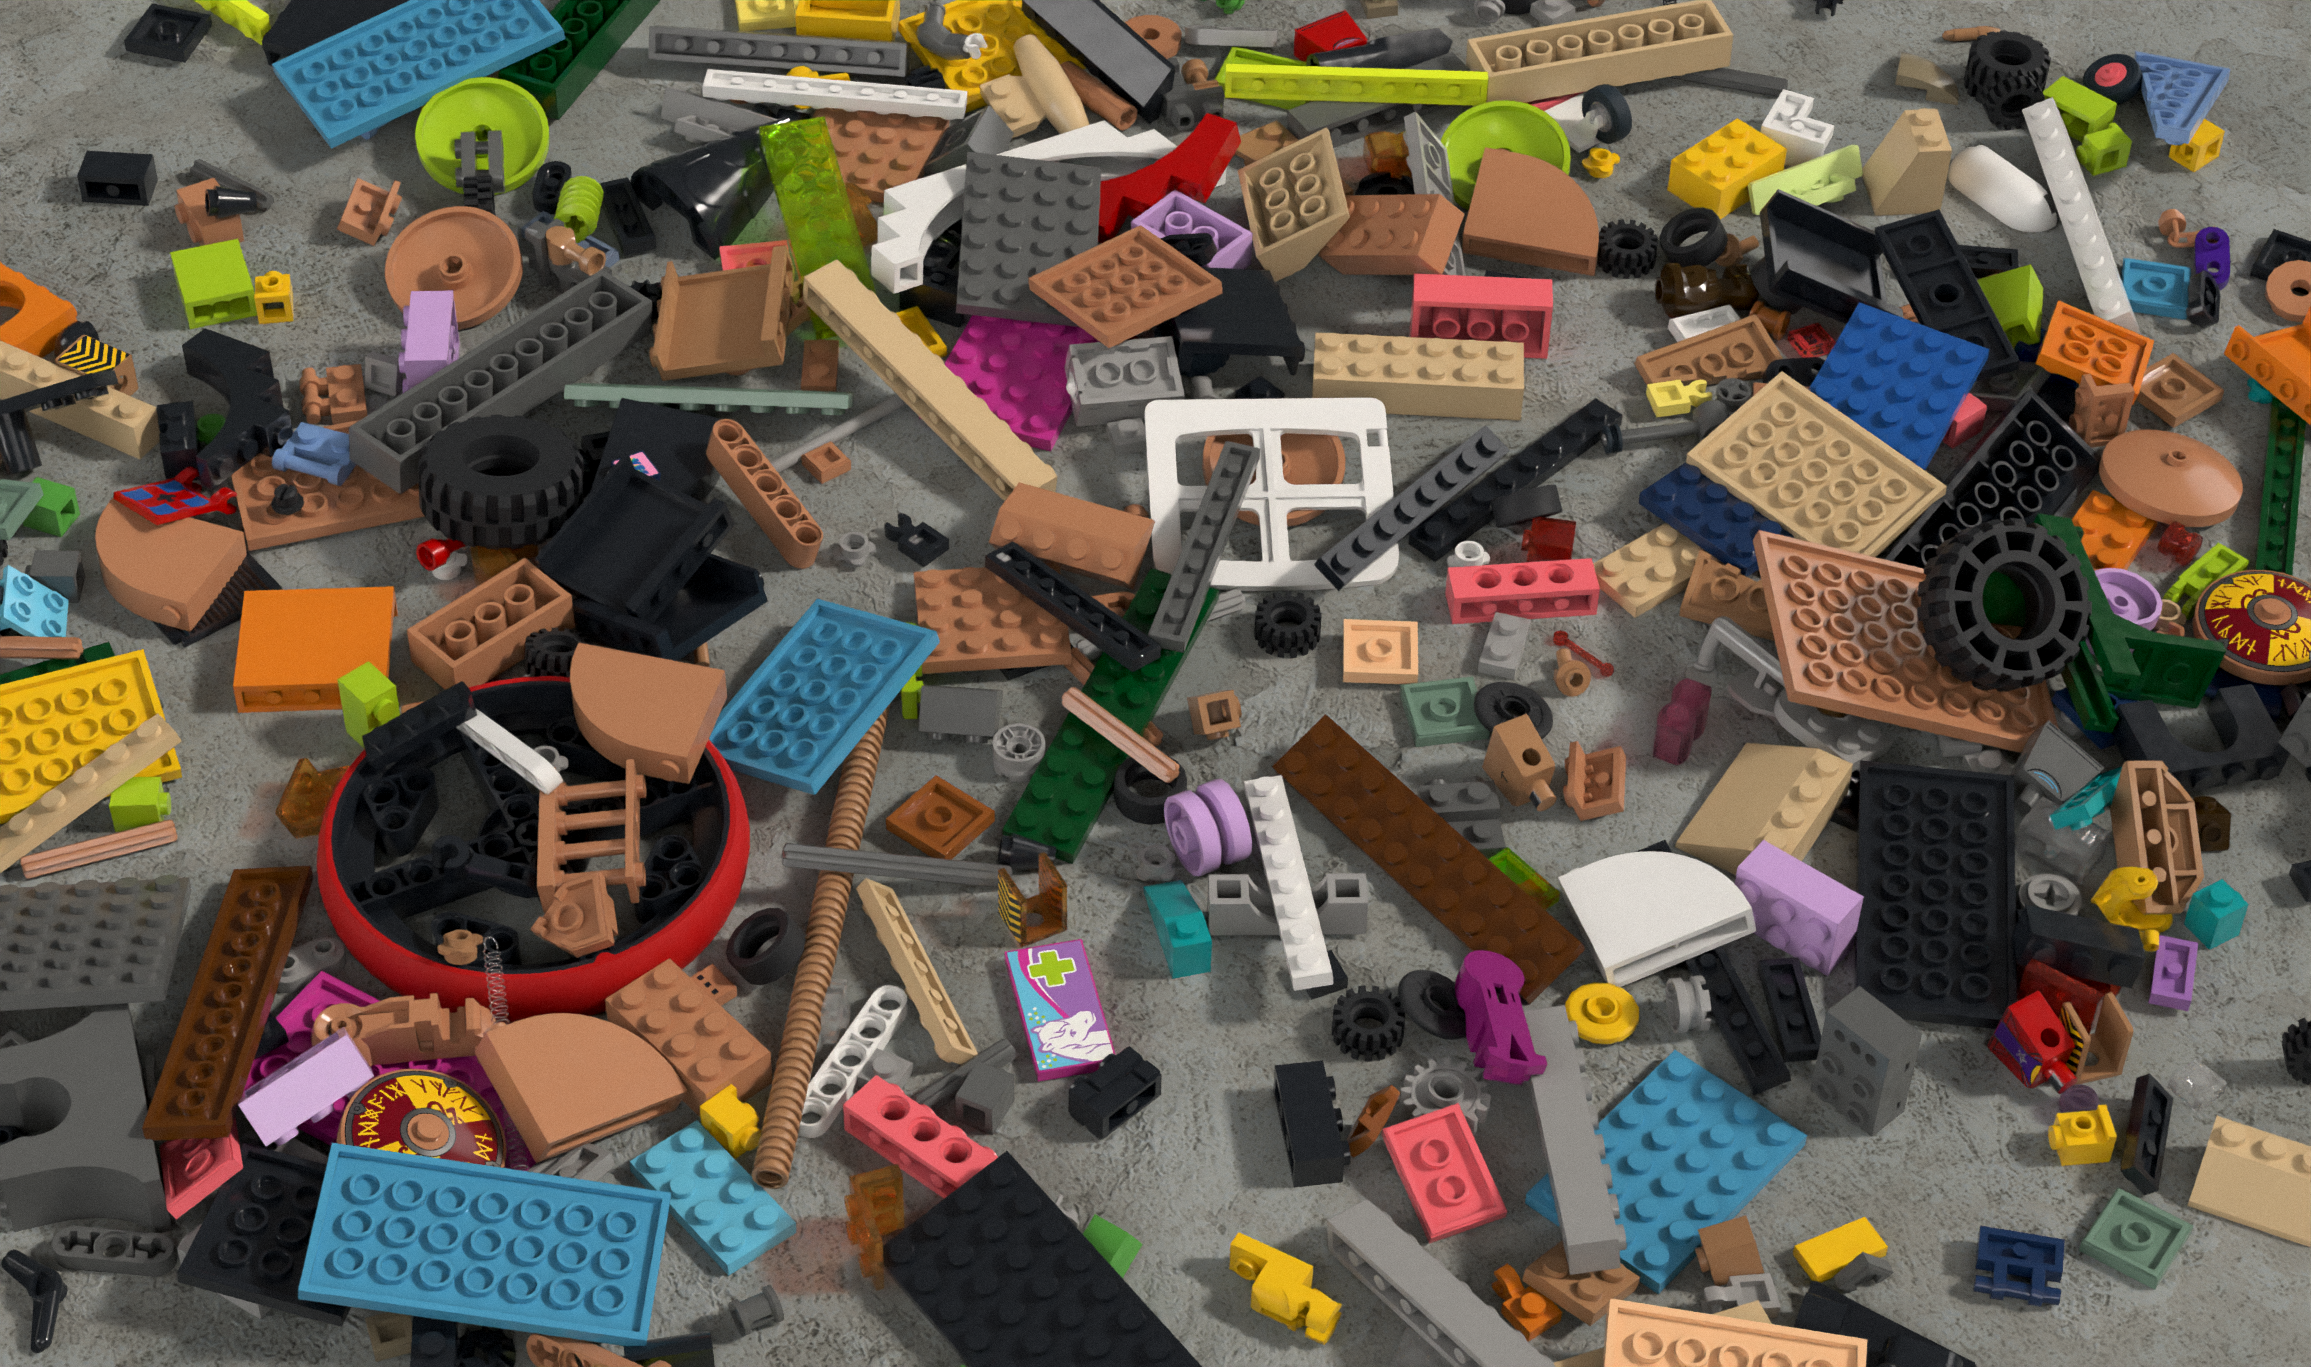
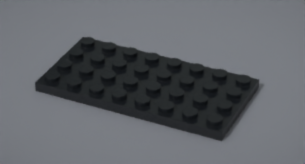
(1936, 892)
(1021, 1282)

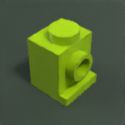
(2104, 150)

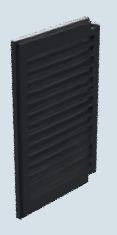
(227, 606)

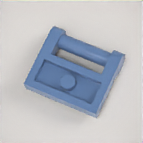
(316, 453)

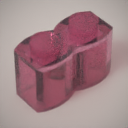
(1681, 721)

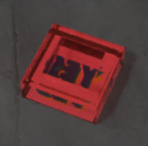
(1811, 341)

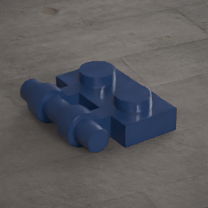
(2023, 1256)

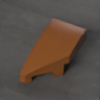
(1372, 1119)

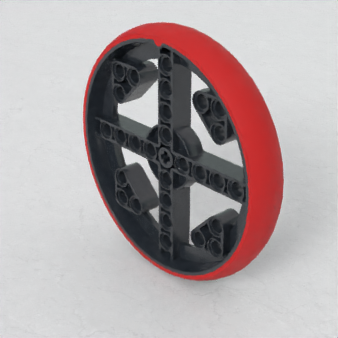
(680, 906)

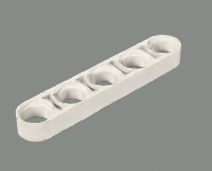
(512, 752)
(852, 1044)

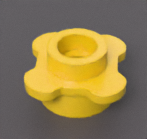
(1600, 162)

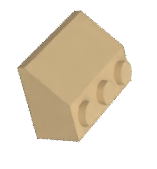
(2256, 1181)

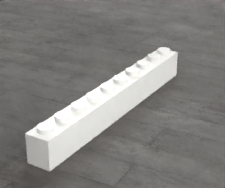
(2078, 215)

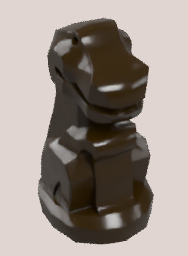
(1699, 289)

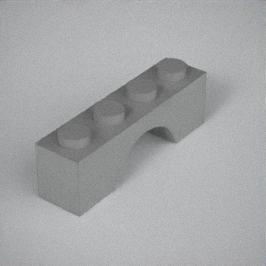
(1242, 908)

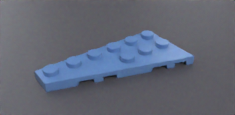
(2178, 94)

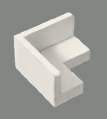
(1792, 129)

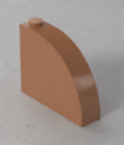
(1530, 215)
(167, 568)
(646, 709)
(575, 1079)

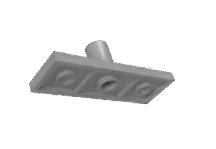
(1431, 175)

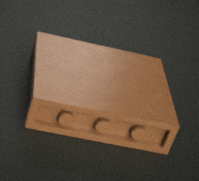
(723, 319)

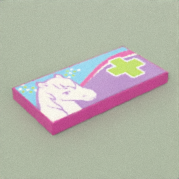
(1059, 1009)

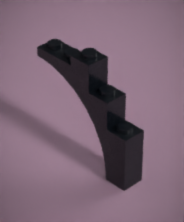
(256, 412)

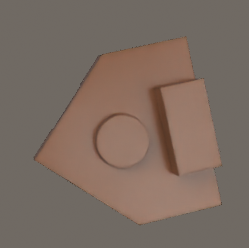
(580, 917)

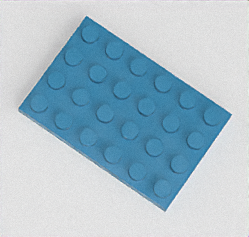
(818, 694)
(1682, 1160)

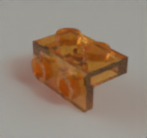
(307, 798)

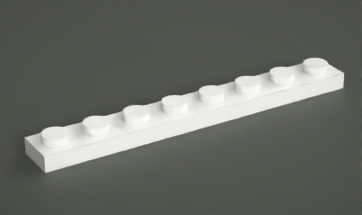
(835, 94)
(1288, 883)

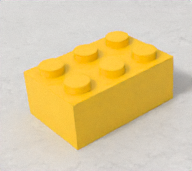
(848, 18)
(1721, 167)

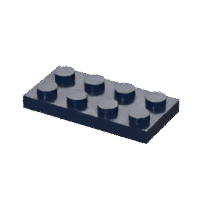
(1709, 516)

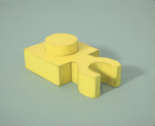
(1673, 398)

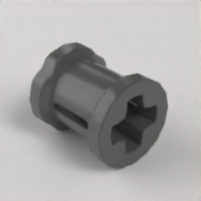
(756, 1310)

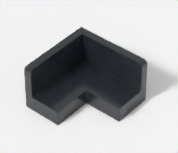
(939, 288)

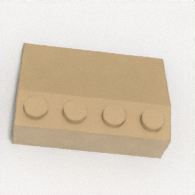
(1294, 203)
(1767, 796)

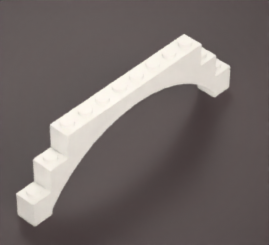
(928, 206)

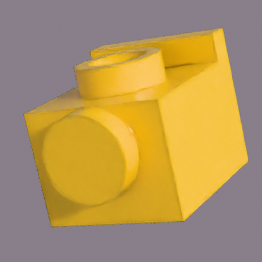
(2201, 149)
(274, 288)
(731, 1122)
(2083, 1136)

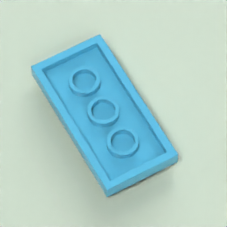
(714, 1197)

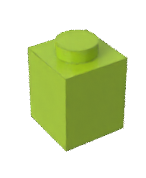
(139, 803)

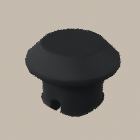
(287, 500)

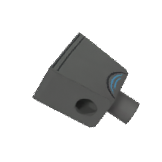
(2051, 768)

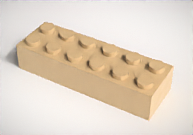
(1422, 374)

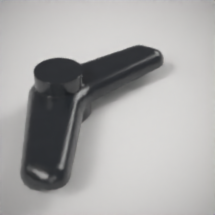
(47, 1293)

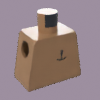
(1520, 763)

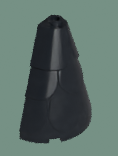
(711, 186)

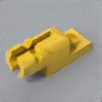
(1284, 1288)

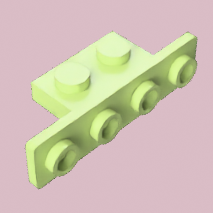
(1813, 181)

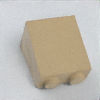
(1909, 166)

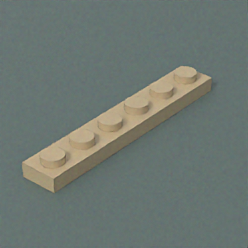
(85, 789)
(917, 972)

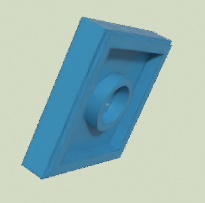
(2156, 287)

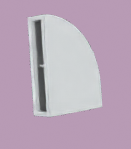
(1653, 911)

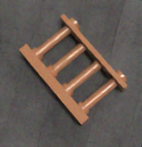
(555, 822)

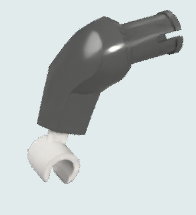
(940, 41)

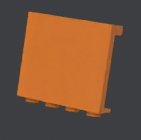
(2278, 362)
(306, 639)

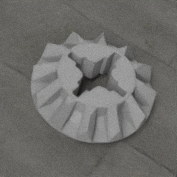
(2063, 893)

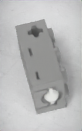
(1121, 379)

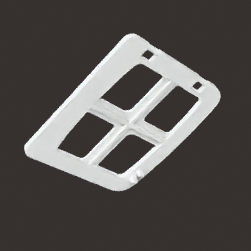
(1270, 493)

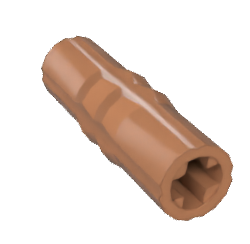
(1100, 97)

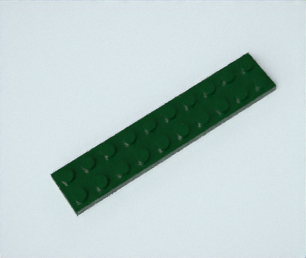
(1081, 763)

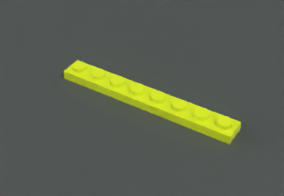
(1356, 84)

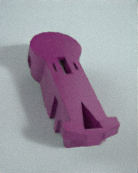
(1495, 1020)

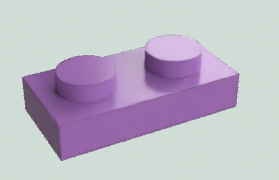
(2173, 973)

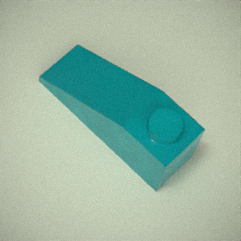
(1180, 928)

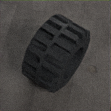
(2000, 52)

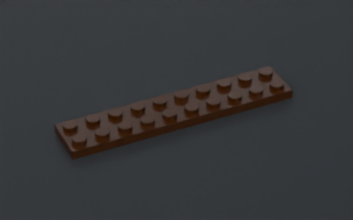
(1426, 855)
(228, 1005)

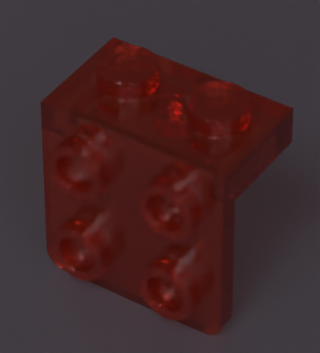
(2058, 988)

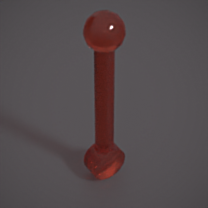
(1561, 638)

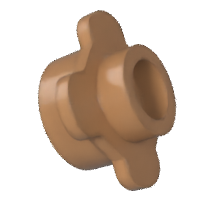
(460, 946)

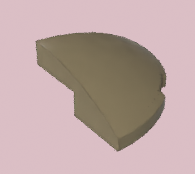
(1925, 74)

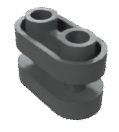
(467, 150)

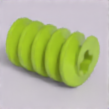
(580, 205)

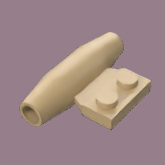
(1036, 95)

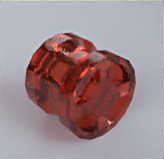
(2180, 543)

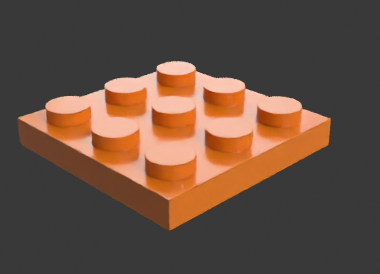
(2087, 344)

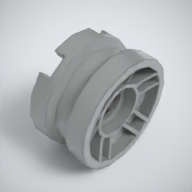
(1018, 751)
(1687, 1004)

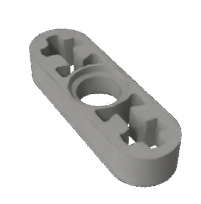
(1231, 36)

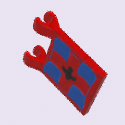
(174, 499)

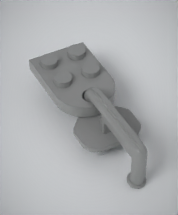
(1764, 693)

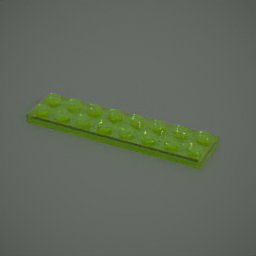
(813, 202)

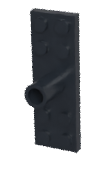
(1944, 287)
(16, 438)

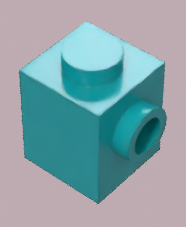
(2216, 914)

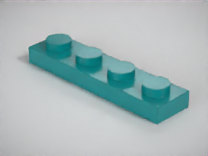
(2087, 802)

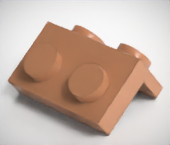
(368, 211)
(1595, 781)

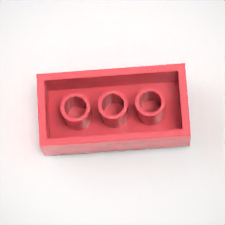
(1483, 310)

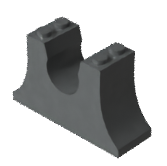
(95, 1101)

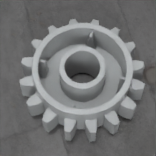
(1443, 1087)

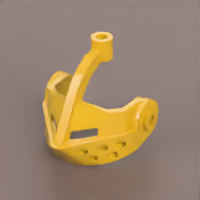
(2116, 898)

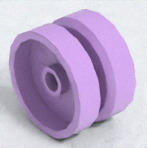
(2130, 598)
(1207, 827)

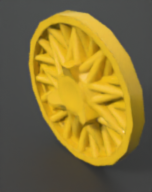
(1602, 1012)

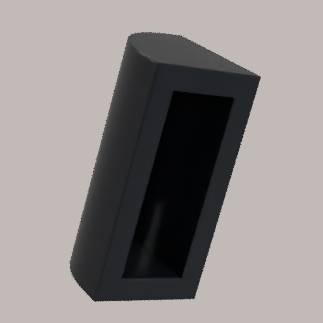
(677, 1350)

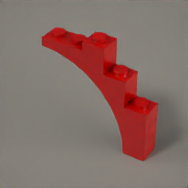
(1189, 168)

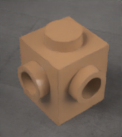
(1214, 713)
(1728, 1250)

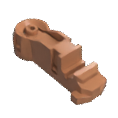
(406, 1028)

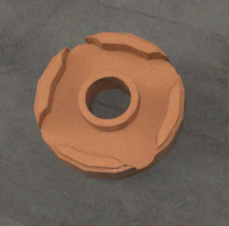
(1163, 30)
(2279, 287)

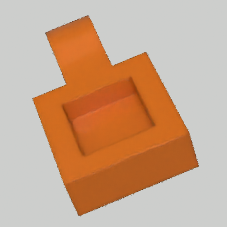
(1524, 1308)

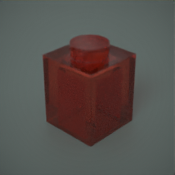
(1549, 539)

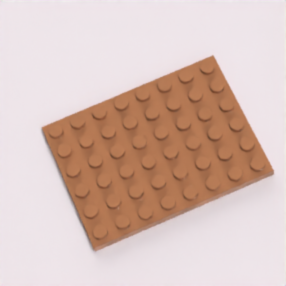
(1857, 647)

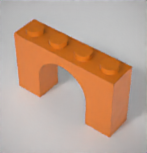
(40, 314)

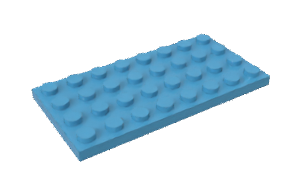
(407, 58)
(486, 1246)

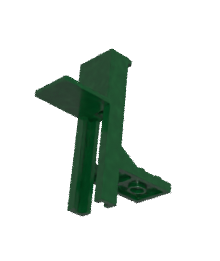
(2160, 668)

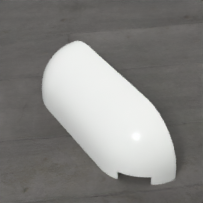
(2001, 189)

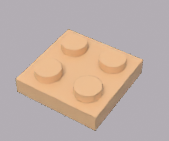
(1380, 651)

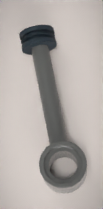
(1706, 419)

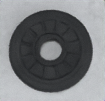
(1496, 697)
(1415, 994)

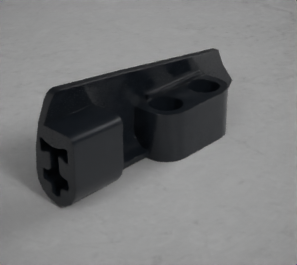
(1387, 52)
(1887, 1341)

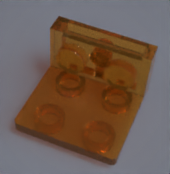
(874, 1210)

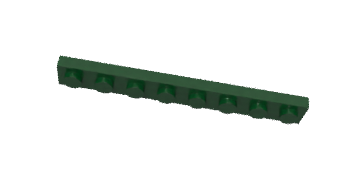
(2280, 490)

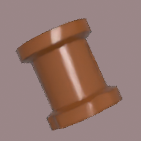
(1772, 320)

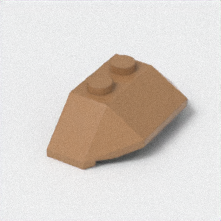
(2157, 831)

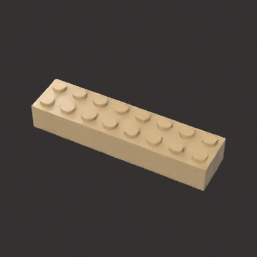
(1602, 51)

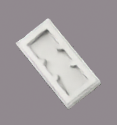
(1701, 322)

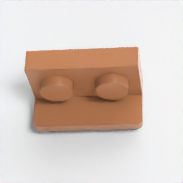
(2101, 411)

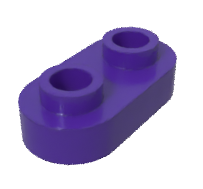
(2213, 255)

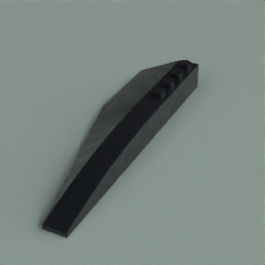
(2017, 469)

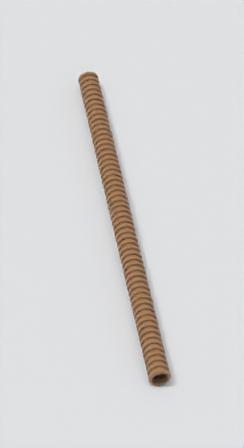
(816, 966)

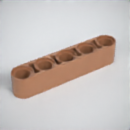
(764, 493)

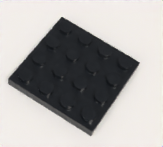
(260, 1235)

